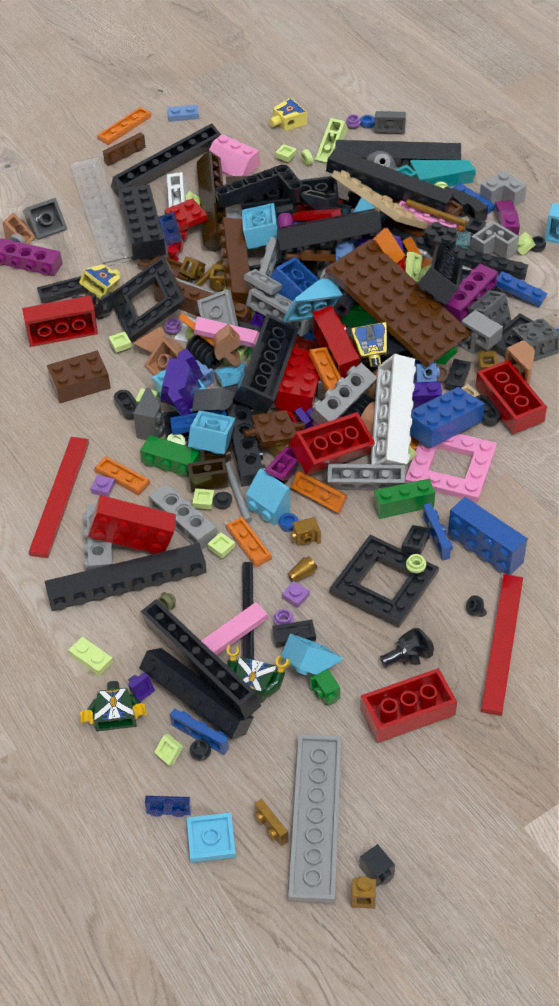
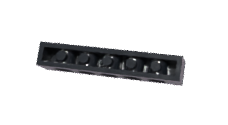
(245, 448)

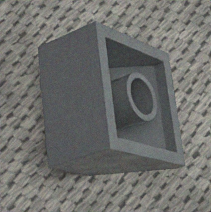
(45, 218)
(148, 417)

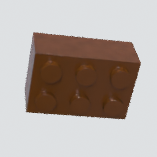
(78, 376)

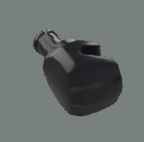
(104, 305)
(409, 648)

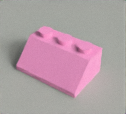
(236, 157)

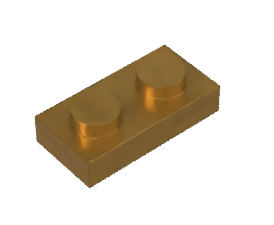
(275, 828)

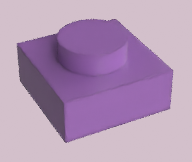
(102, 485)
(295, 594)

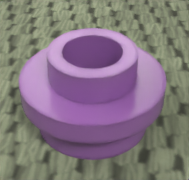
(353, 121)
(172, 325)
(283, 614)

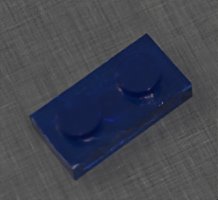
(170, 228)
(168, 805)

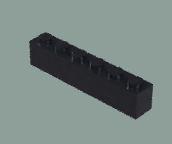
(194, 692)

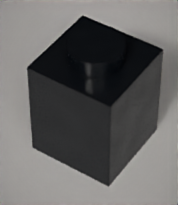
(377, 865)

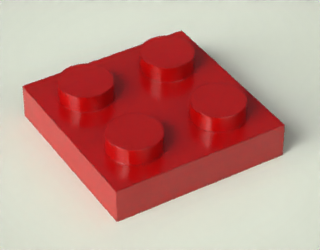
(187, 214)

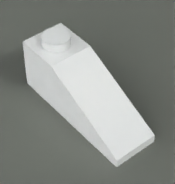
(176, 188)

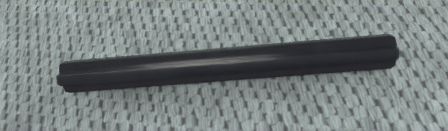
(247, 601)

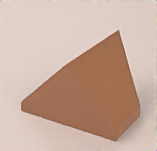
(13, 225)
(150, 339)

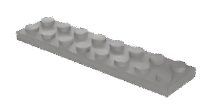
(315, 819)

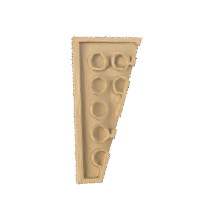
(384, 202)

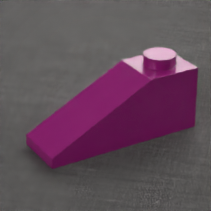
(508, 216)
(283, 465)

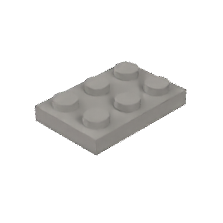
(218, 308)

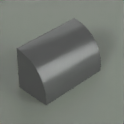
(212, 399)

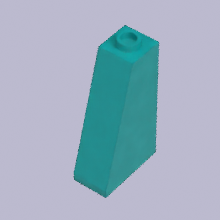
(447, 171)

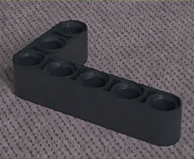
(259, 184)

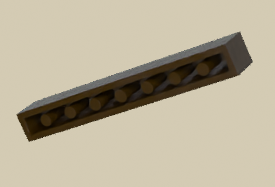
(210, 178)

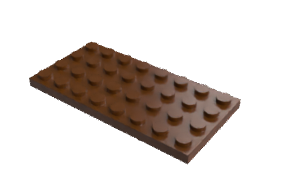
(395, 298)

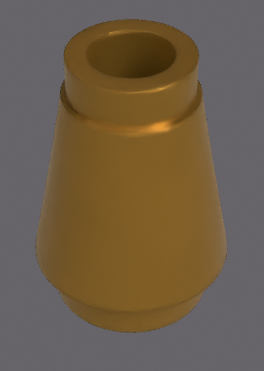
(302, 569)

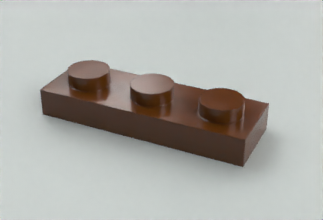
(124, 149)

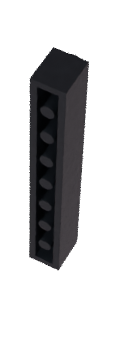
(402, 151)
(166, 159)
(390, 181)
(125, 577)
(201, 659)

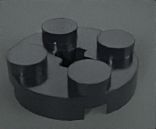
(441, 233)

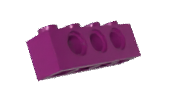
(29, 257)
(471, 290)

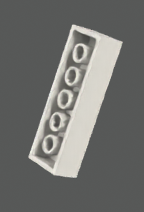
(393, 411)

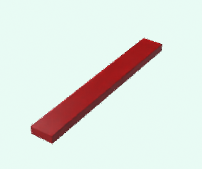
(59, 497)
(502, 645)

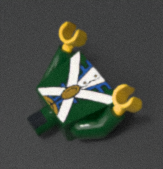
(260, 676)
(113, 709)

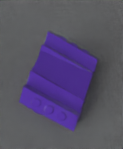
(181, 382)

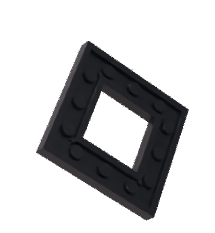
(174, 299)
(394, 611)

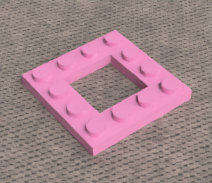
(472, 485)

